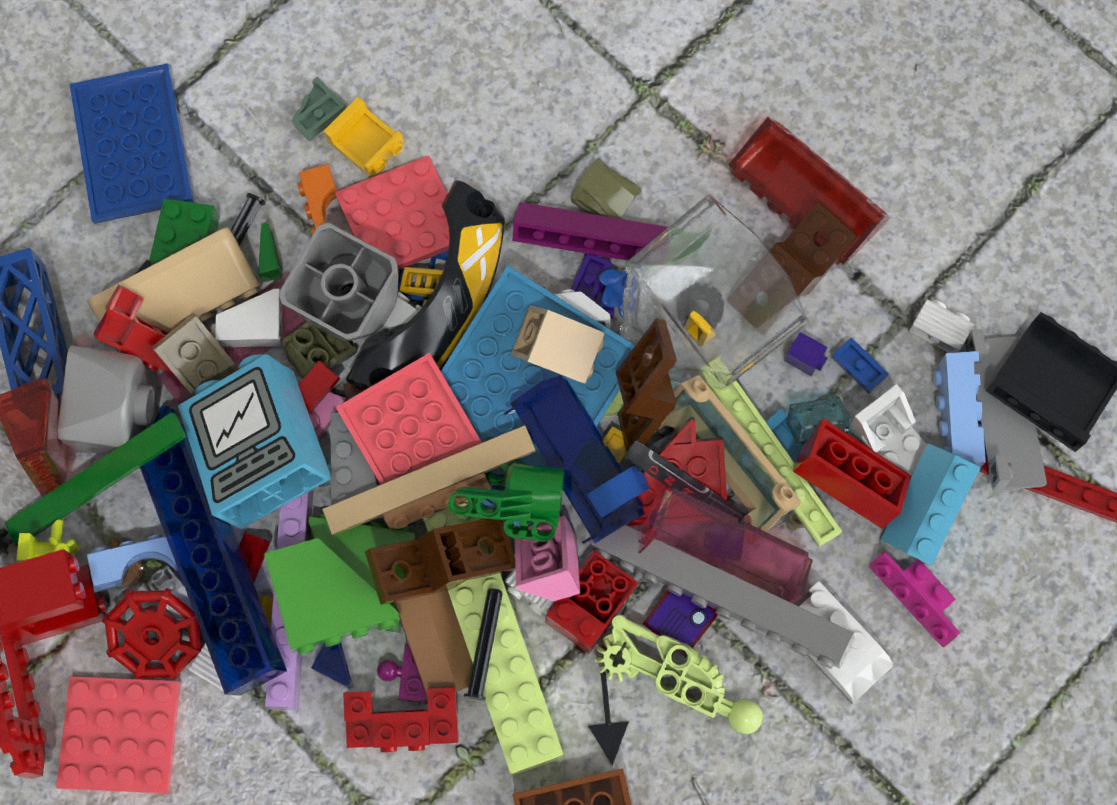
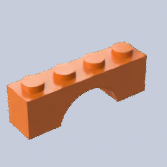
(319, 190)

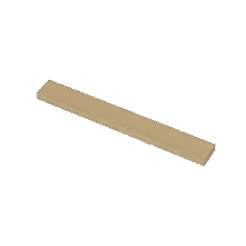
(429, 479)

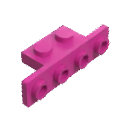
(919, 594)

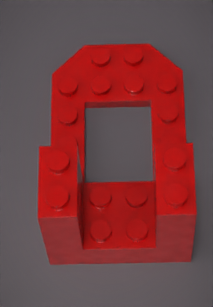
(36, 603)

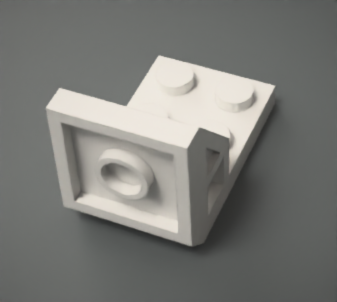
(888, 430)

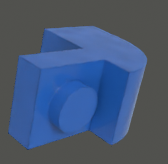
(618, 491)

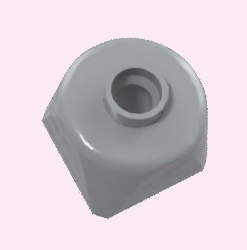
(328, 266)
(103, 400)

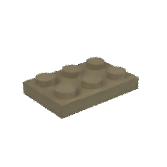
(194, 354)

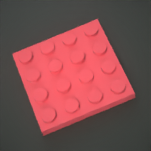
(399, 212)
(408, 421)
(119, 735)

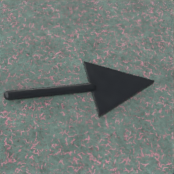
(609, 734)

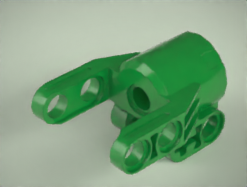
(529, 495)

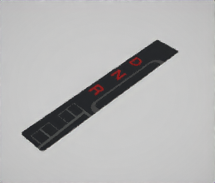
(676, 478)

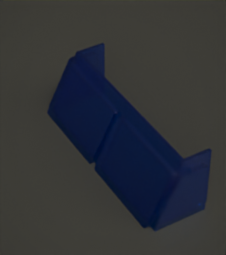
(574, 443)

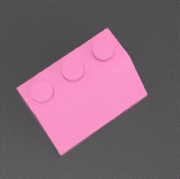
(549, 566)

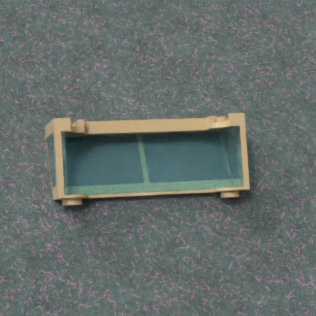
(746, 467)

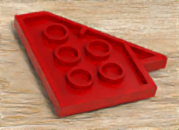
(696, 457)

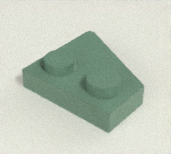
(317, 110)

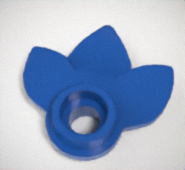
(614, 289)

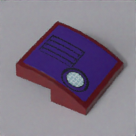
(680, 619)

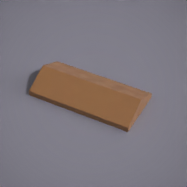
(436, 641)

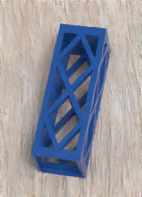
(20, 269)

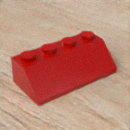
(853, 474)

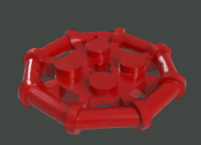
(157, 620)

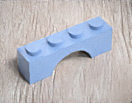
(110, 566)

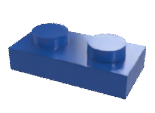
(859, 365)

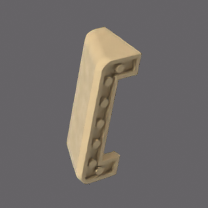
(189, 282)

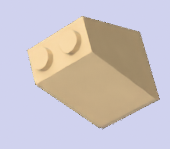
(558, 344)

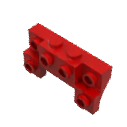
(128, 332)
(403, 727)

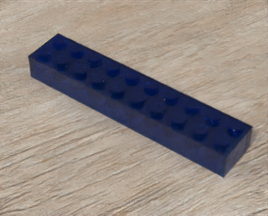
(213, 574)

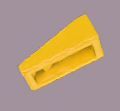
(407, 277)
(699, 328)

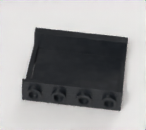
(1056, 381)

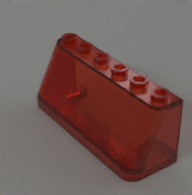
(798, 179)
(31, 425)

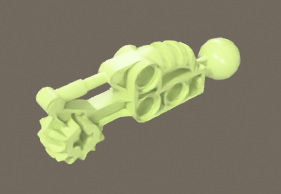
(743, 715)

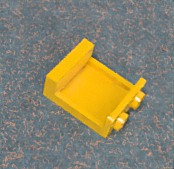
(364, 138)

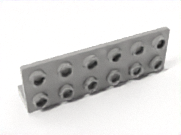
(1009, 438)

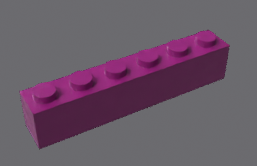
(582, 231)

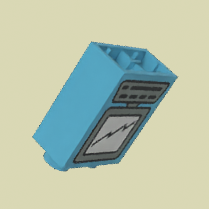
(253, 441)

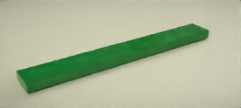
(97, 477)

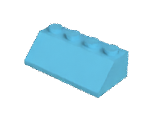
(931, 503)

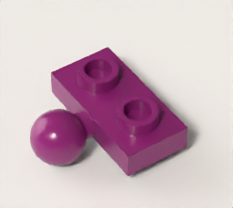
(410, 682)

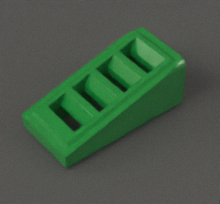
(269, 263)

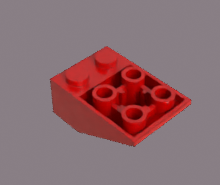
(590, 613)

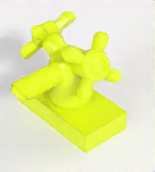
(30, 547)

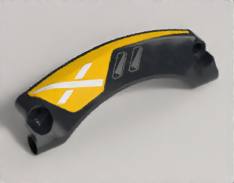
(470, 269)

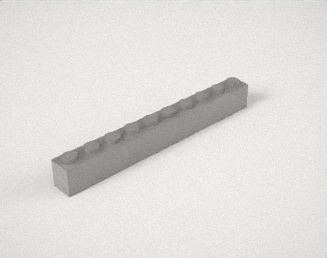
(729, 596)

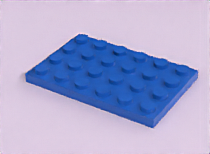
(130, 143)

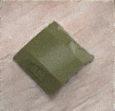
(604, 191)
(310, 345)

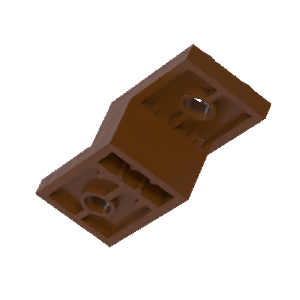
(806, 260)
(646, 385)
(440, 560)

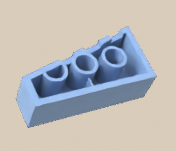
(959, 406)

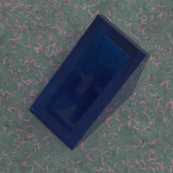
(333, 665)

